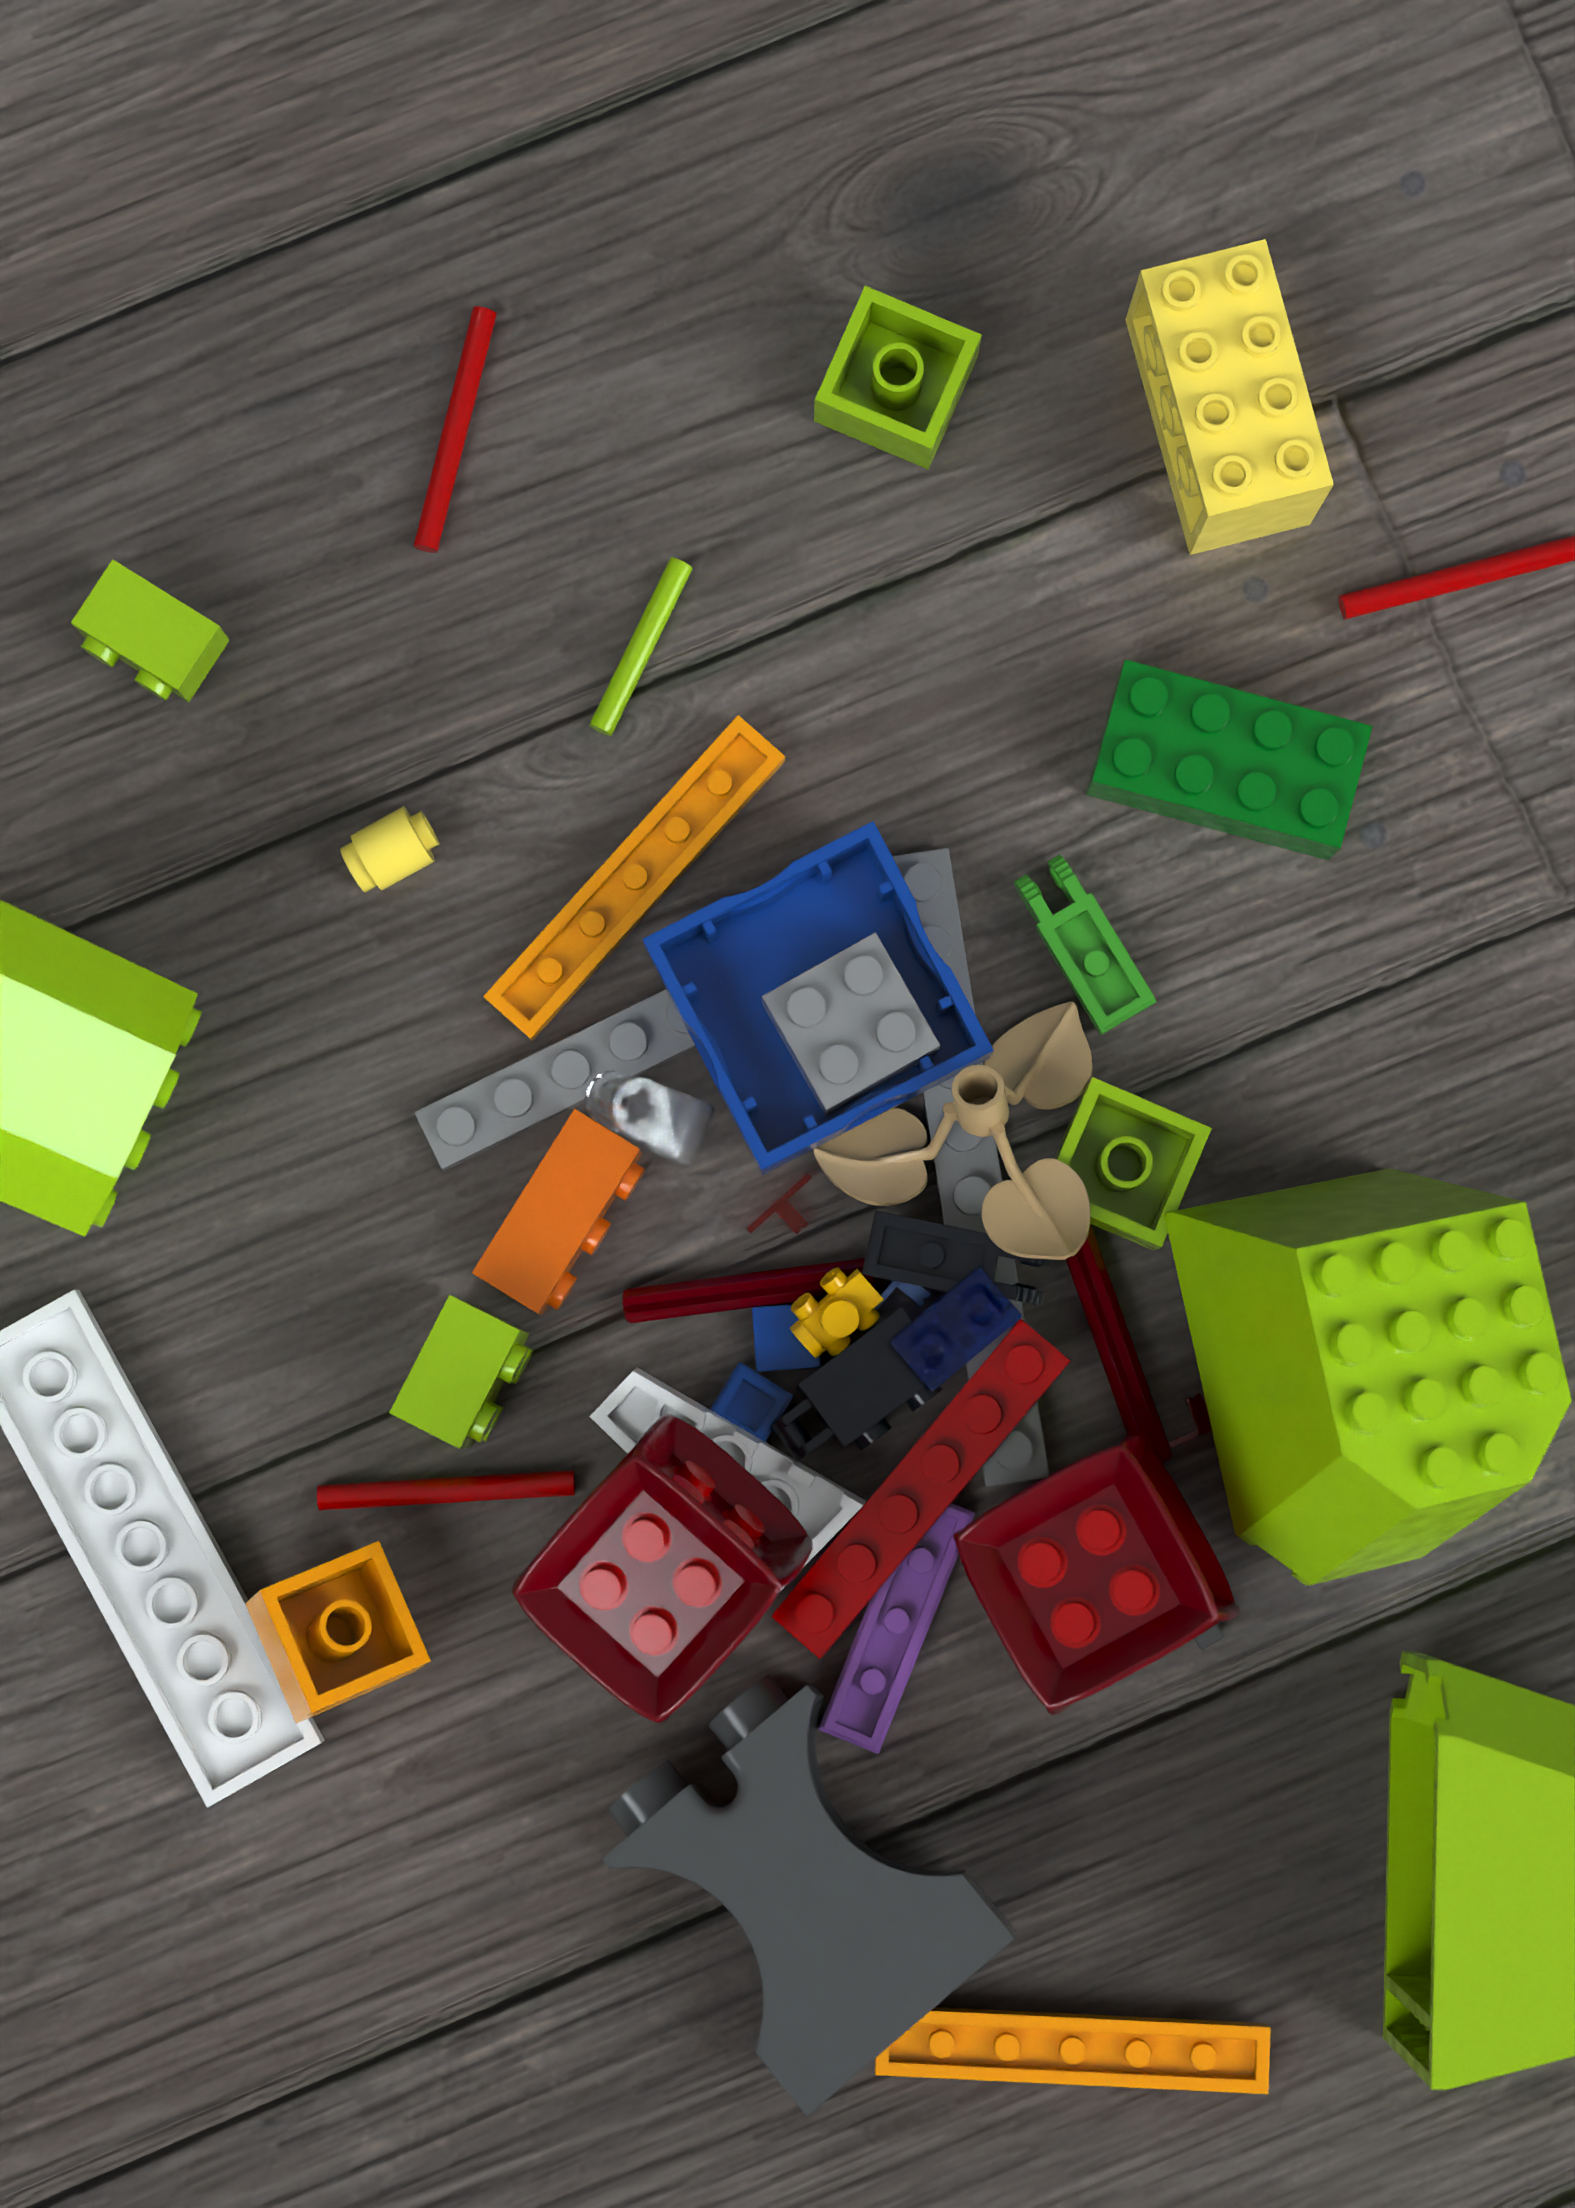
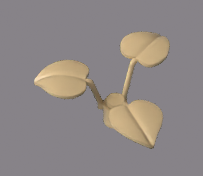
(1036, 1211)

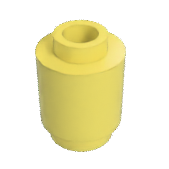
(390, 849)

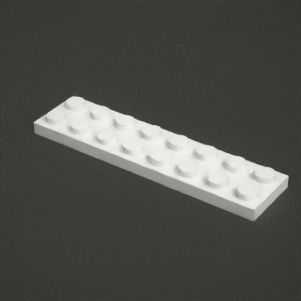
(144, 1549)

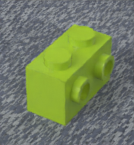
(150, 632)

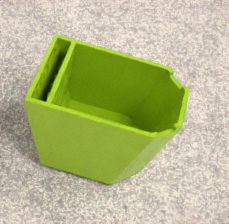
(79, 1067)
(1369, 1362)
(1478, 1876)

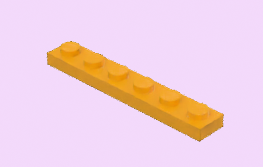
(635, 878)
(1083, 2050)

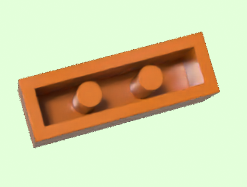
(560, 1214)

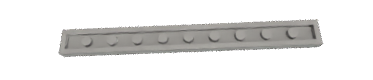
(966, 1162)

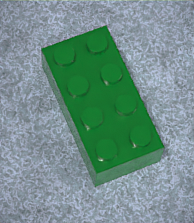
(1229, 760)

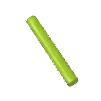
(640, 646)

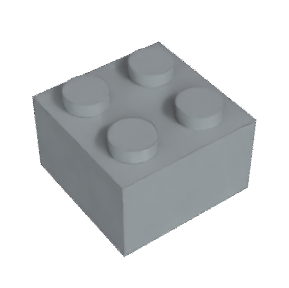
(850, 1024)

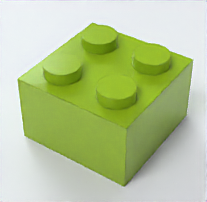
(896, 377)
(1131, 1160)
(461, 1374)

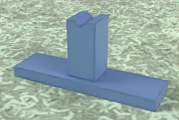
(914, 1292)

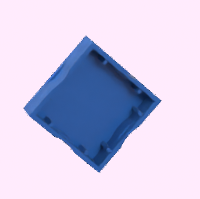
(757, 940)

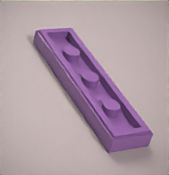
(892, 1638)

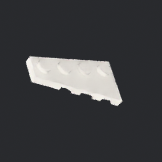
(810, 1497)

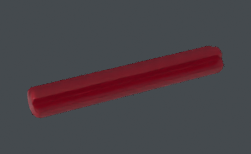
(731, 1291)
(1116, 1347)

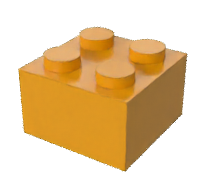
(337, 1631)

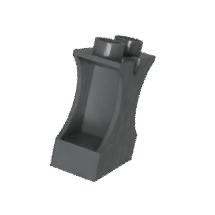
(839, 1932)

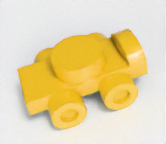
(831, 1321)

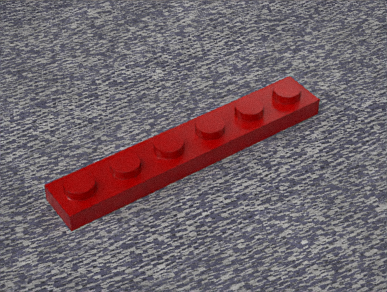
(921, 1488)

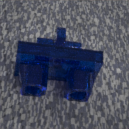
(955, 1328)

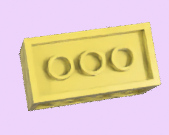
(1228, 397)

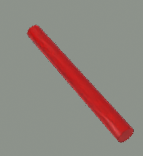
(455, 429)
(1457, 577)
(446, 1490)

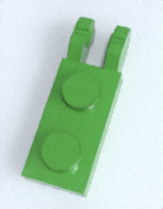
(1087, 950)

